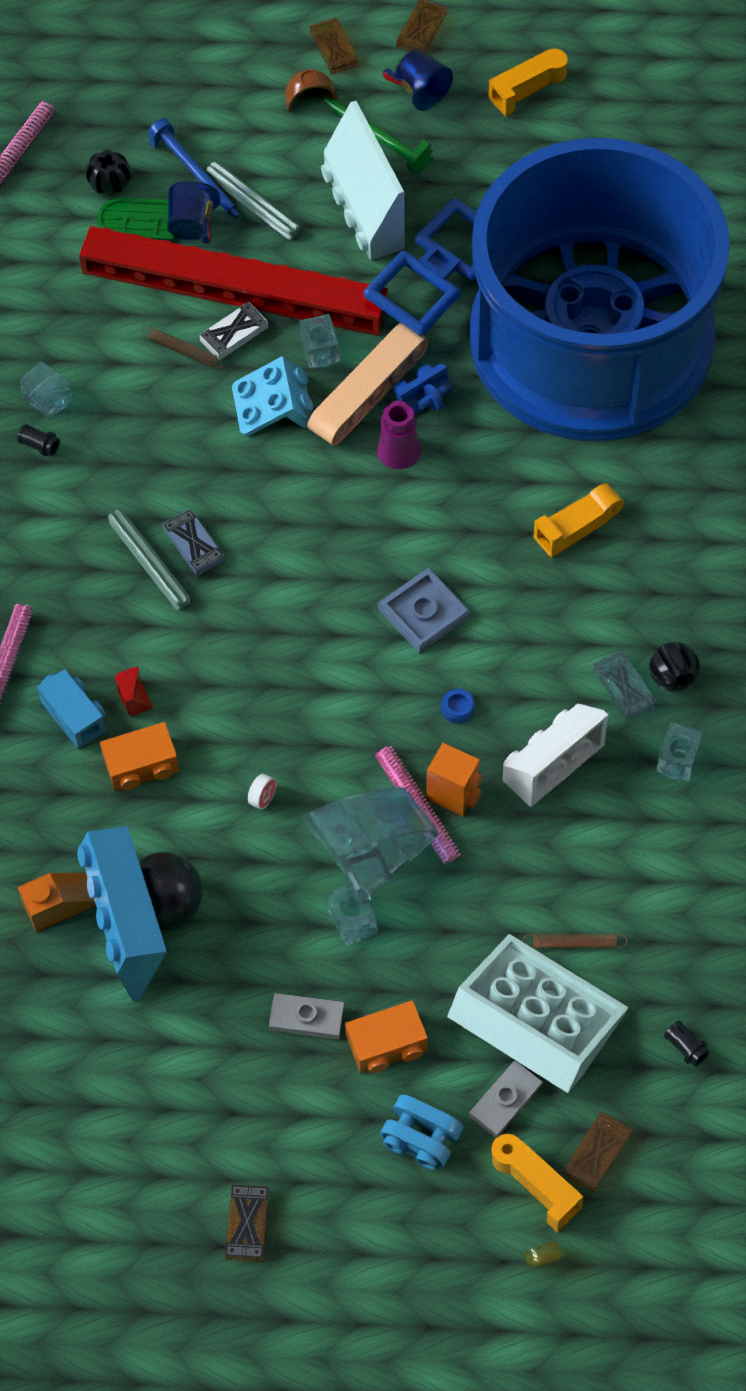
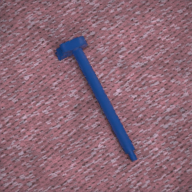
(164, 131)

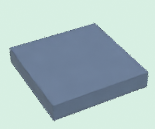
(424, 610)

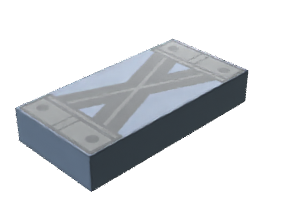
(193, 542)

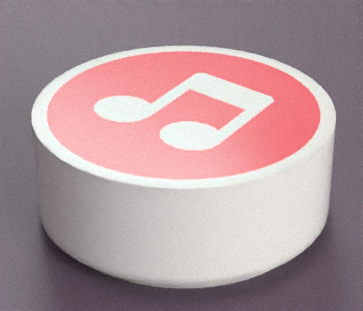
(262, 791)

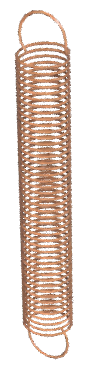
(183, 344)
(552, 944)

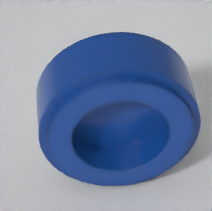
(457, 706)

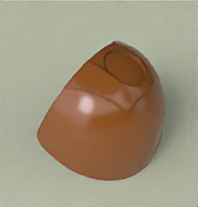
(306, 80)

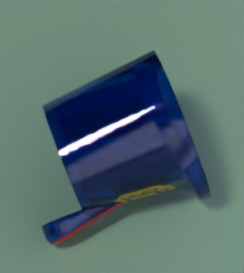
(422, 78)
(191, 209)

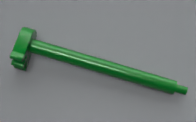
(416, 158)

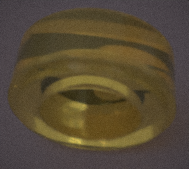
(543, 1254)

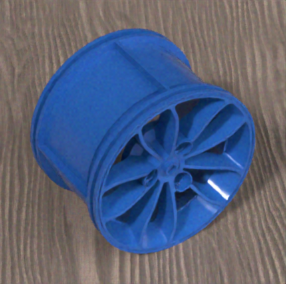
(593, 353)

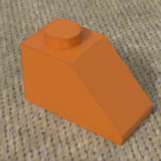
(55, 898)

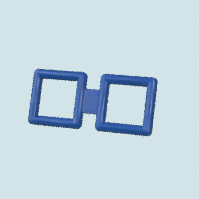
(433, 266)

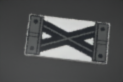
(233, 331)

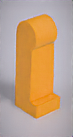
(526, 79)
(577, 519)
(541, 1180)

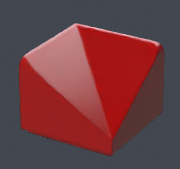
(132, 691)

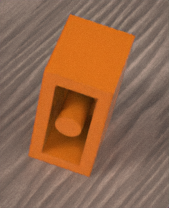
(140, 757)
(454, 780)
(387, 1037)

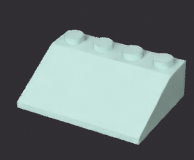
(365, 185)
(536, 1012)

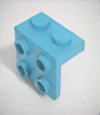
(272, 394)

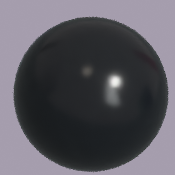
(172, 887)

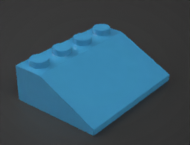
(122, 906)

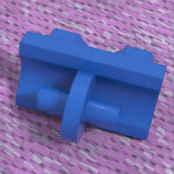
(426, 389)

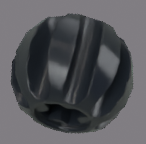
(108, 172)
(674, 666)

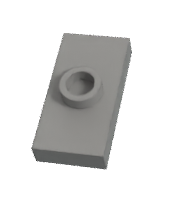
(306, 1016)
(505, 1099)

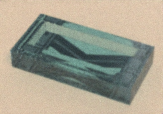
(624, 685)

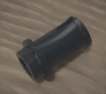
(44, 442)
(693, 1049)

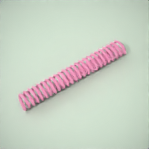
(16, 138)

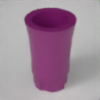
(398, 437)

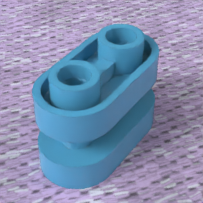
(429, 1151)

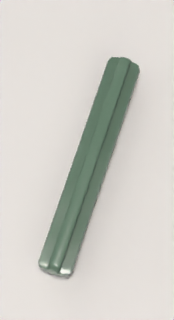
(253, 200)
(149, 559)

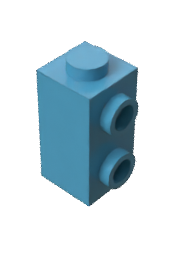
(71, 708)

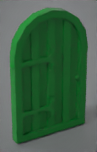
(136, 216)

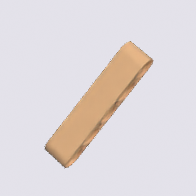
(367, 384)

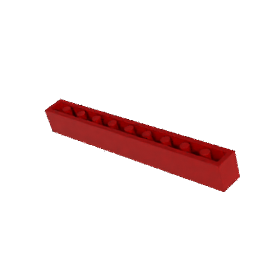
(229, 279)

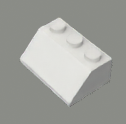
(555, 752)

